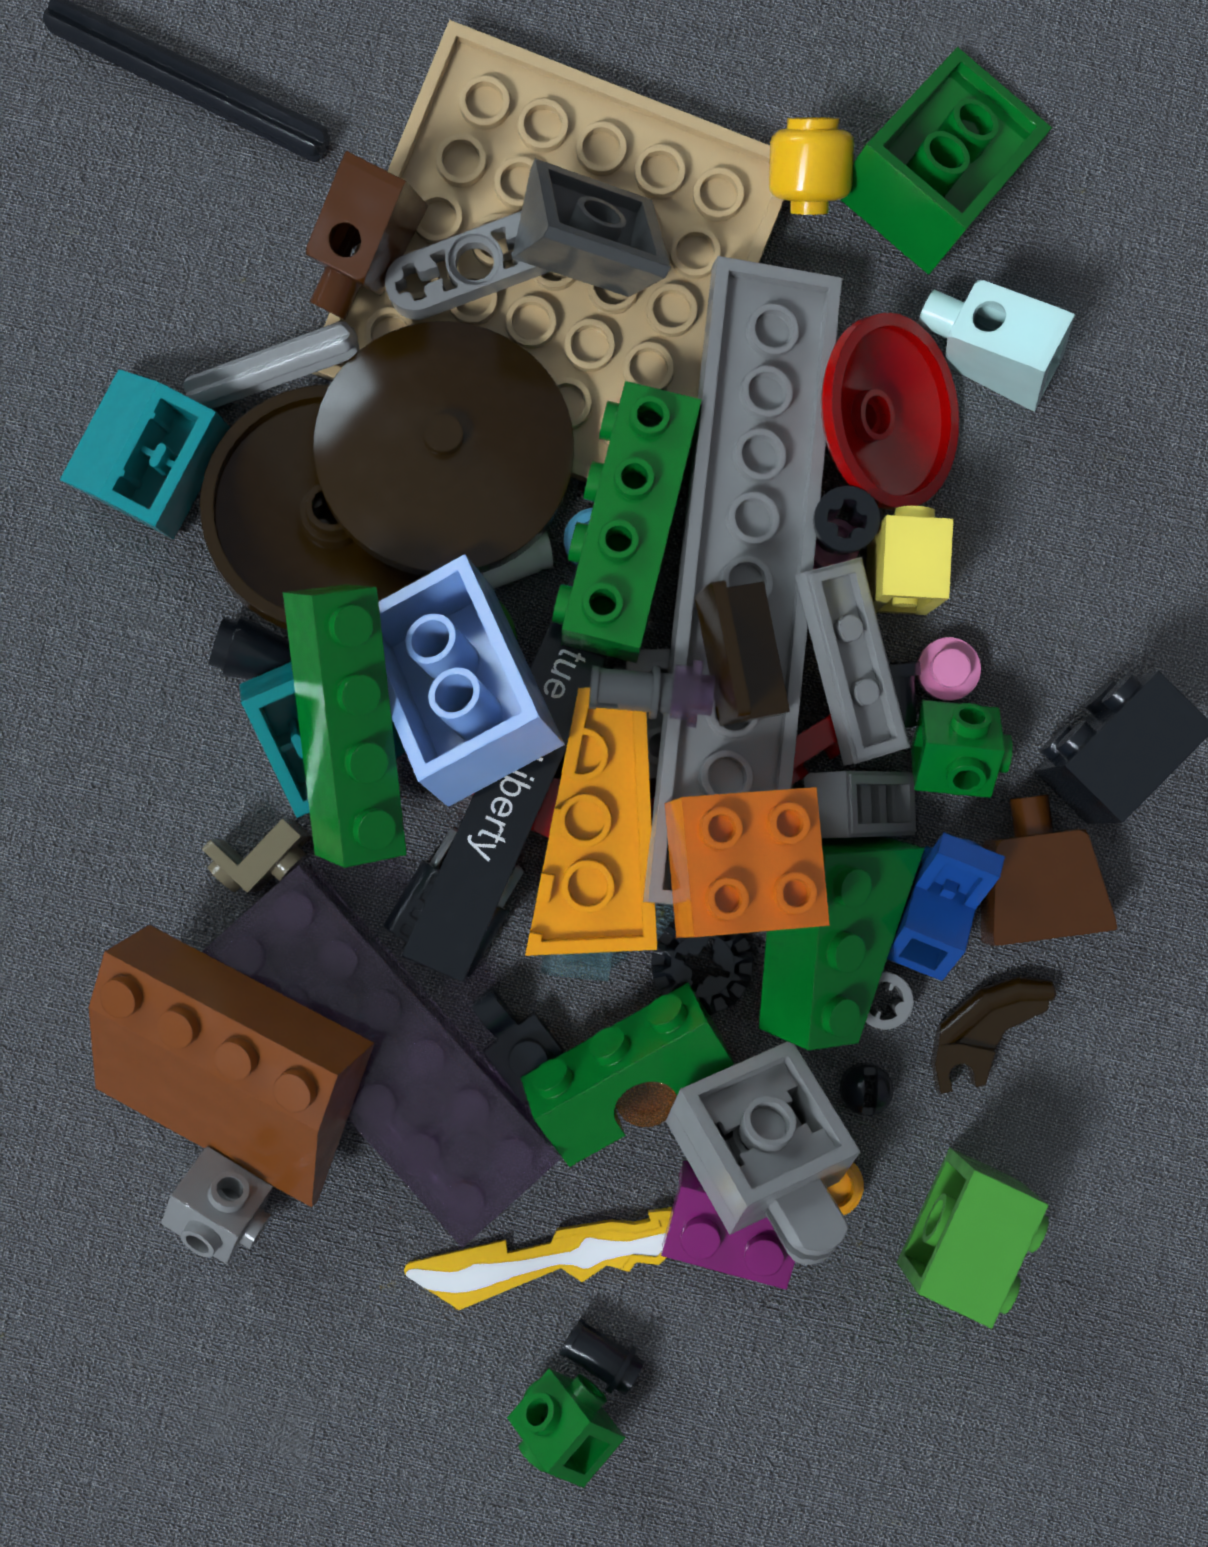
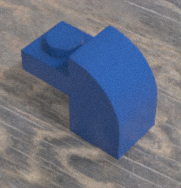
(942, 905)

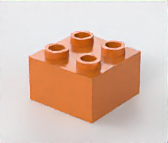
(746, 862)

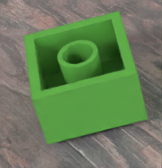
(973, 1238)

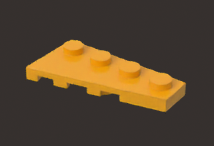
(598, 840)

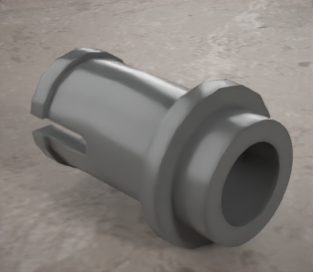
(631, 690)

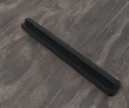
(187, 79)

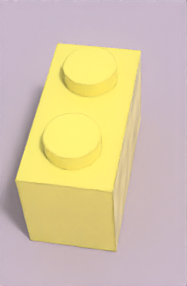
(910, 561)

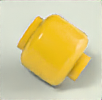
(811, 164)

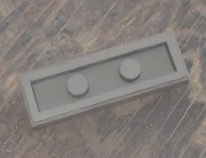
(852, 661)

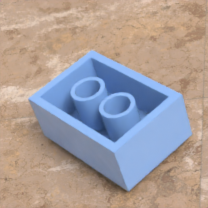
(460, 684)

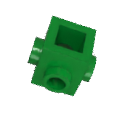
(959, 749)
(565, 1427)

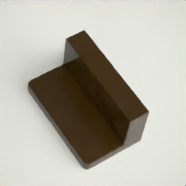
(741, 652)

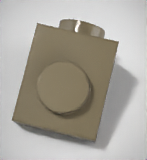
(272, 857)

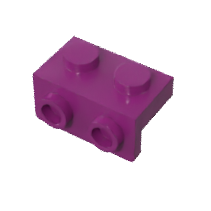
(701, 1239)

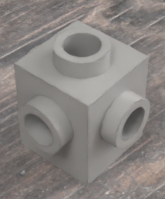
(218, 1207)

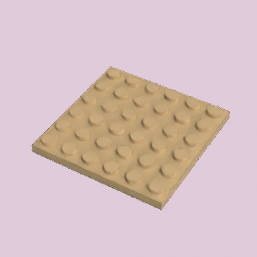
(470, 159)

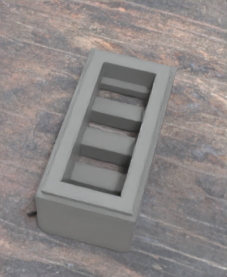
(856, 803)

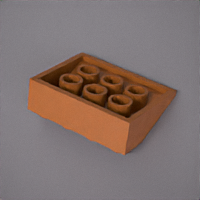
(224, 1060)

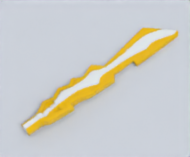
(580, 1250)

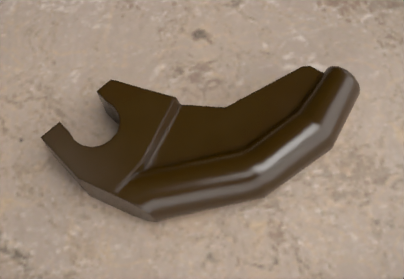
(979, 1023)

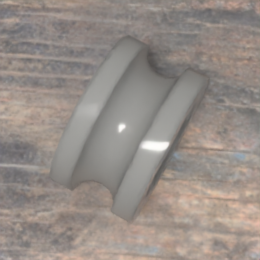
(900, 1008)

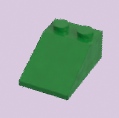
(942, 159)

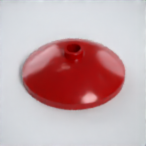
(890, 410)

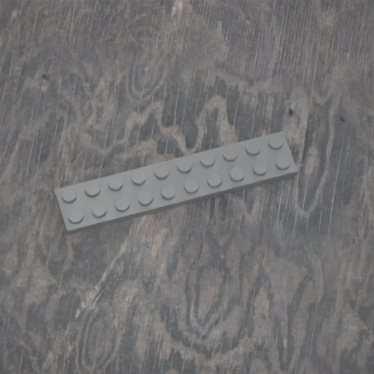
(748, 518)

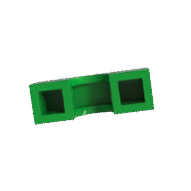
(661, 1043)

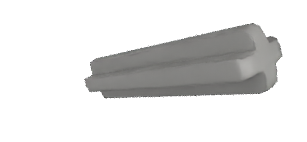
(273, 365)

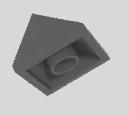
(590, 231)

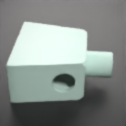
(1001, 339)

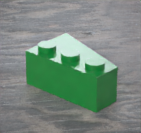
(826, 976)

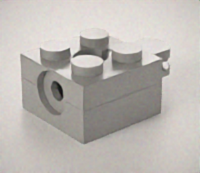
(792, 1154)

